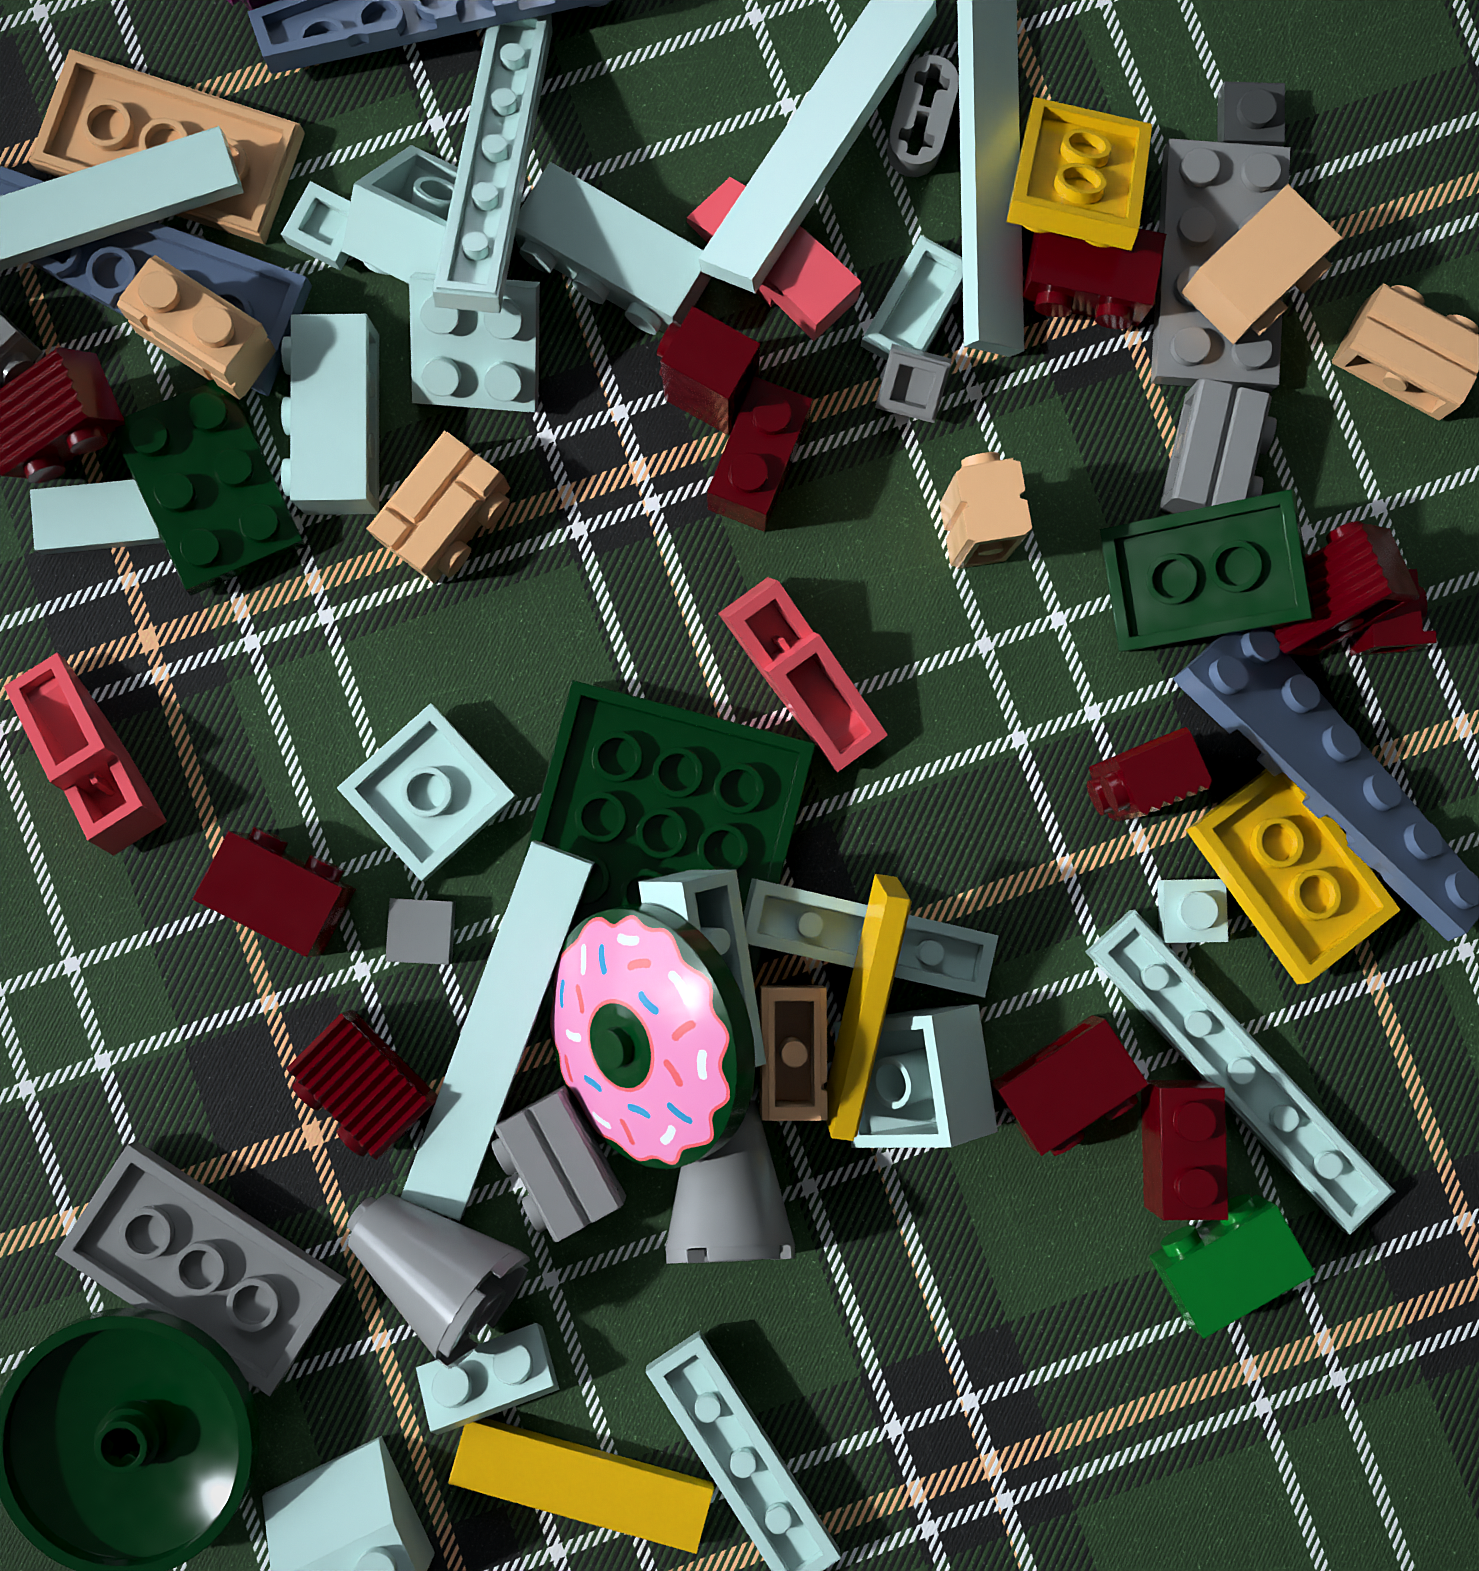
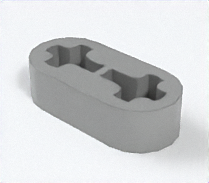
(911, 112)

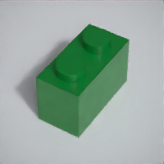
(1231, 1264)

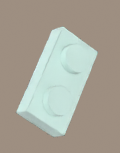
(488, 1380)

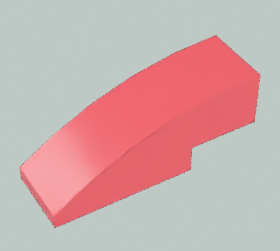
(805, 278)
(803, 673)
(84, 756)

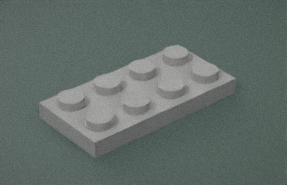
(1204, 202)
(199, 1257)

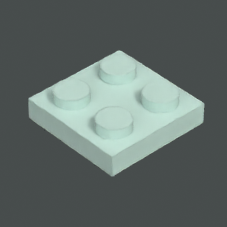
(475, 355)
(427, 792)

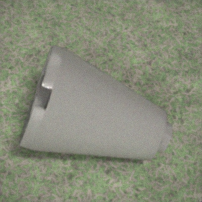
(731, 1204)
(436, 1272)

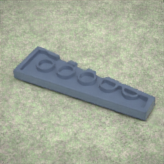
(322, 31)
(110, 264)
(1267, 697)

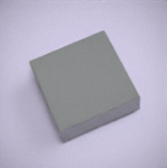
(913, 383)
(420, 931)

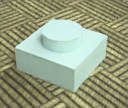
(319, 225)
(1192, 910)

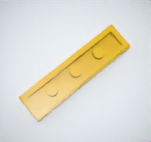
(866, 1005)
(582, 1483)

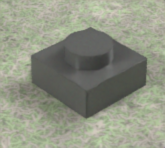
(1251, 113)

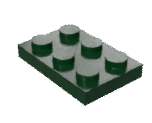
(207, 486)
(1207, 572)

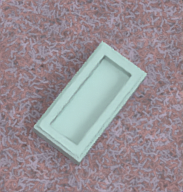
(916, 300)
(91, 518)

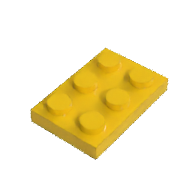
(1081, 174)
(1292, 874)

